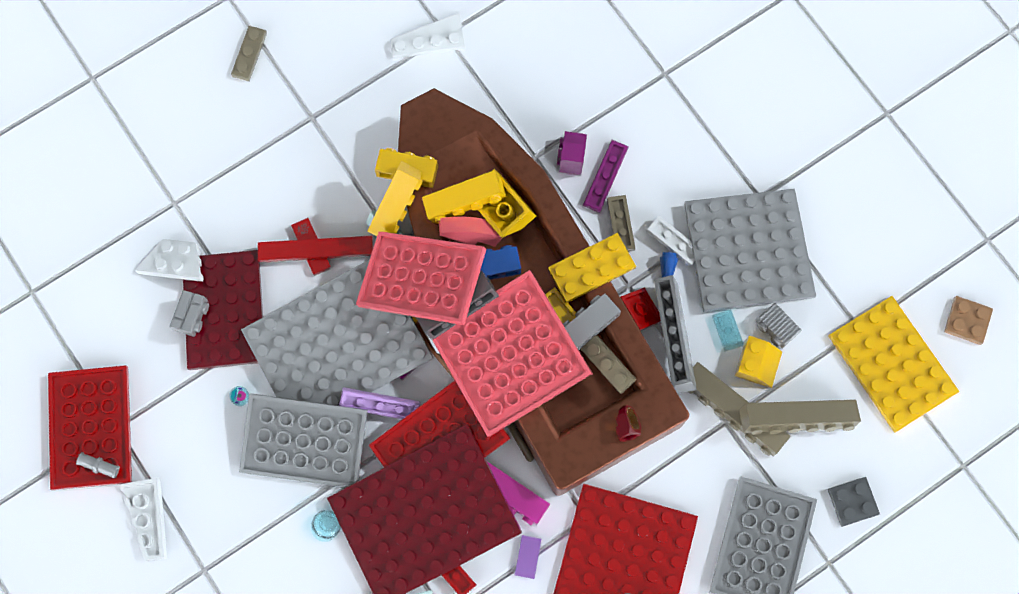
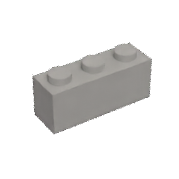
(592, 320)

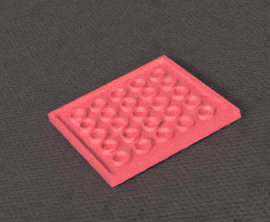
(512, 355)

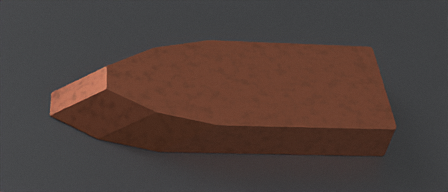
(576, 430)

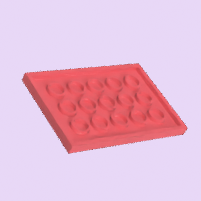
(421, 277)

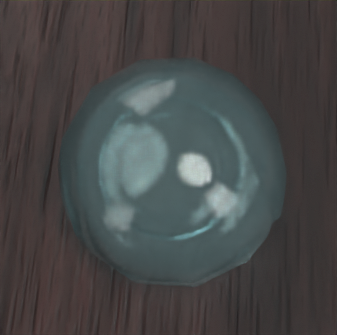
(325, 526)

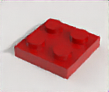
(642, 308)

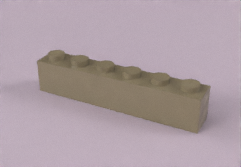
(727, 405)
(799, 416)

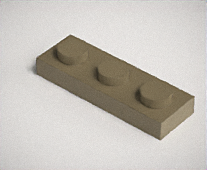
(249, 53)
(620, 220)
(608, 364)

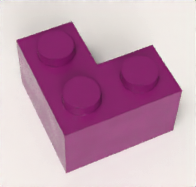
(571, 153)

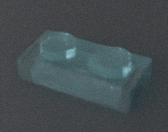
(727, 330)

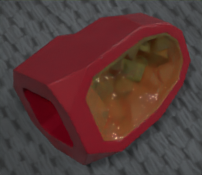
(627, 424)

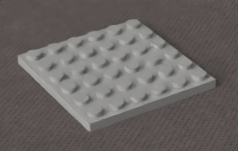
(749, 250)

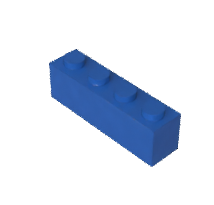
(501, 262)

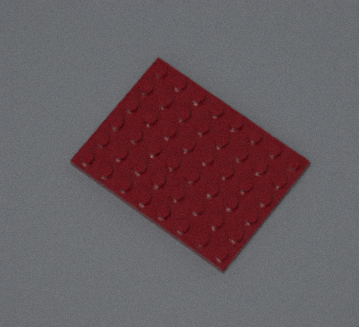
(424, 514)

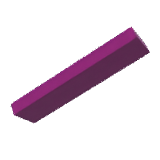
(605, 176)

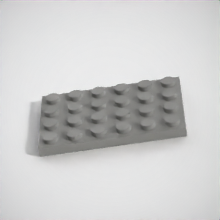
(303, 440)
(763, 540)

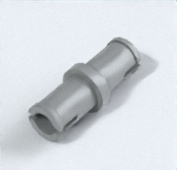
(97, 465)

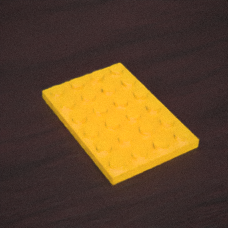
(893, 364)

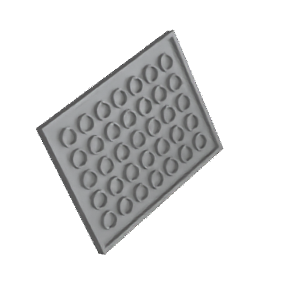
(331, 343)

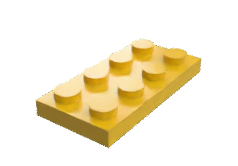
(591, 268)

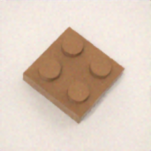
(968, 320)

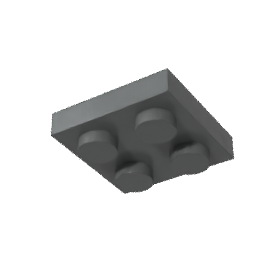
(853, 501)

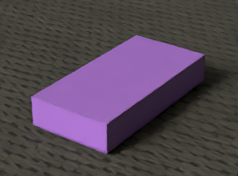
(528, 557)

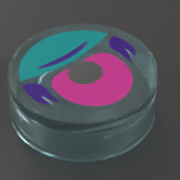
(239, 396)

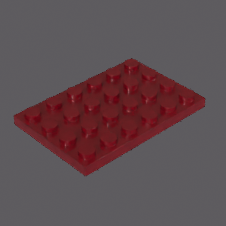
(234, 300)

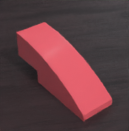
(468, 230)

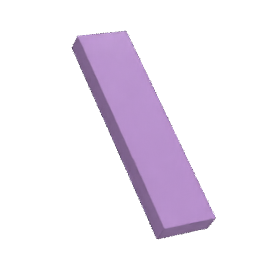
(378, 403)

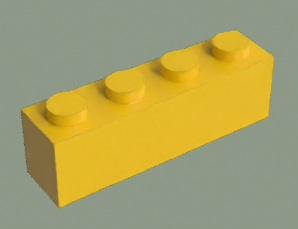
(464, 197)
(395, 200)

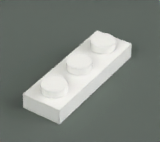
(672, 240)

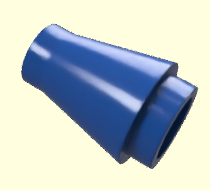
(668, 263)

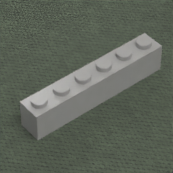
(675, 334)

